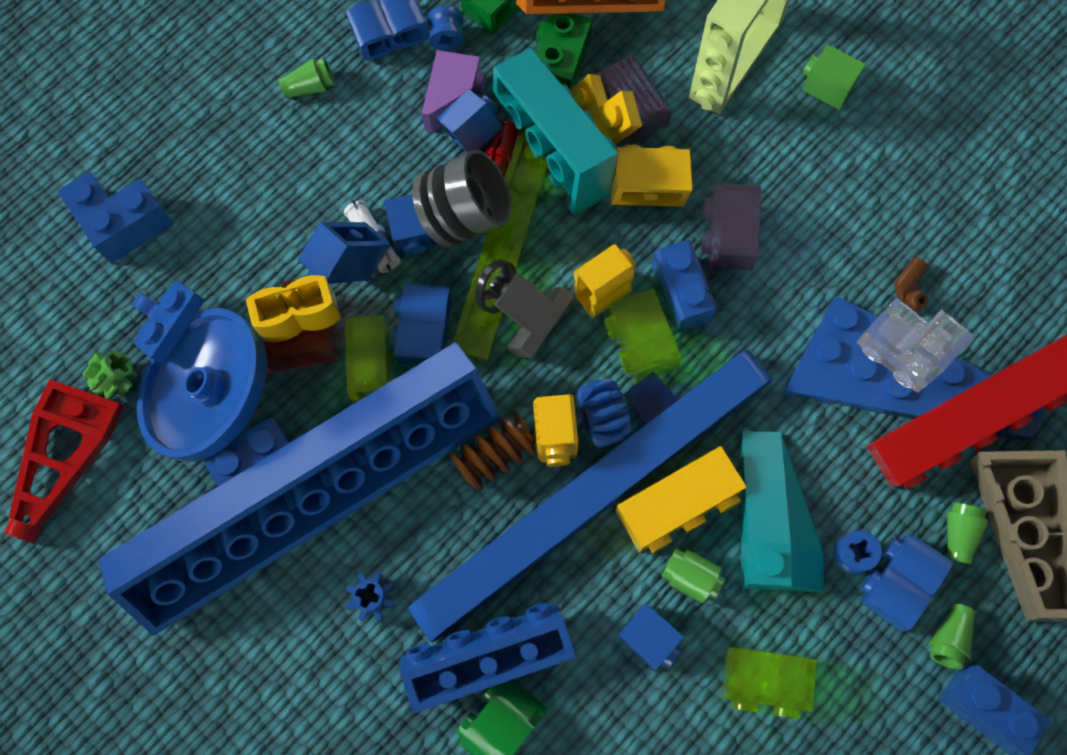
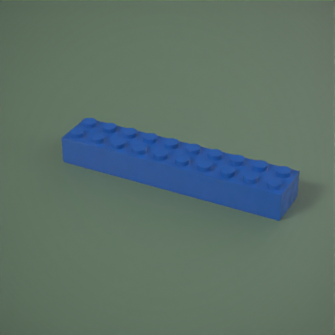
(298, 491)

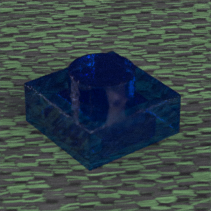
(650, 397)

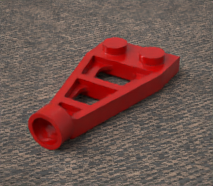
(72, 409)

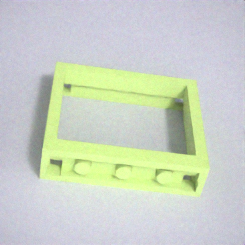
(731, 52)

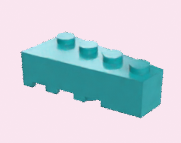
(557, 129)

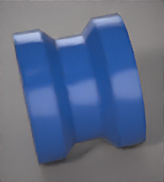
(446, 27)
(849, 555)

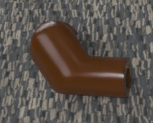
(907, 287)

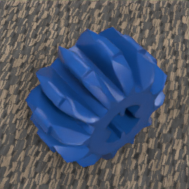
(604, 412)

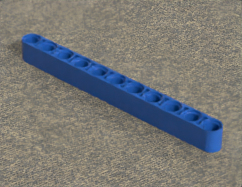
(588, 496)

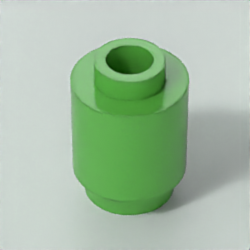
(693, 575)

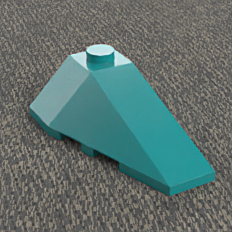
(776, 526)

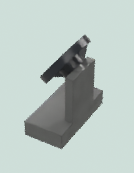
(523, 304)

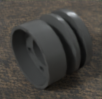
(462, 198)

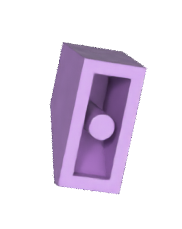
(449, 79)

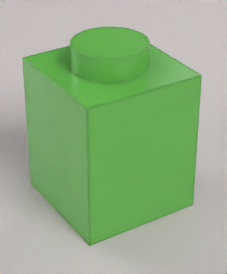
(832, 76)

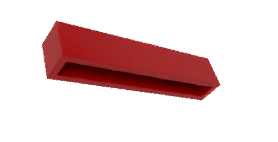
(973, 416)

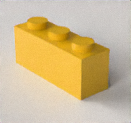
(681, 501)

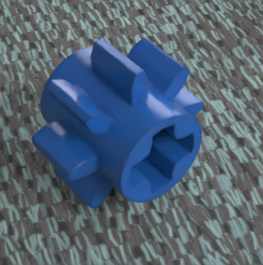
(368, 586)

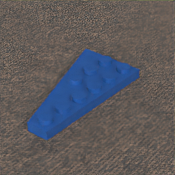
(841, 373)

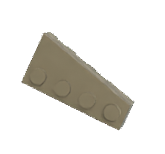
(1029, 518)

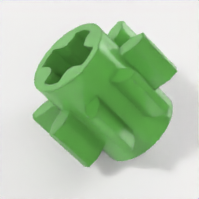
(109, 374)

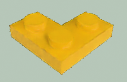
(614, 117)

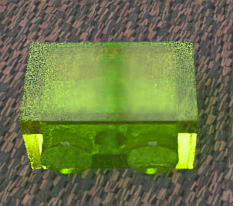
(642, 335)
(367, 355)
(769, 680)

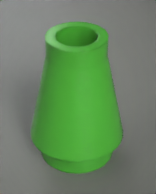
(309, 78)
(964, 531)
(954, 638)

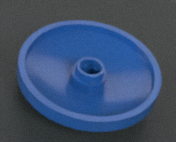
(203, 387)

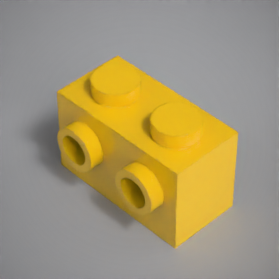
(651, 176)

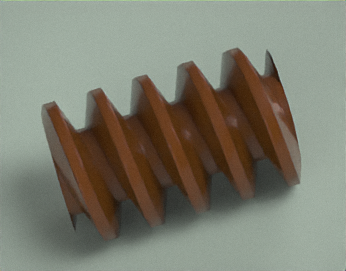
(494, 452)

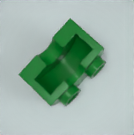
(503, 722)

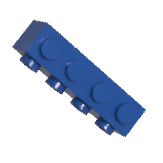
(485, 657)

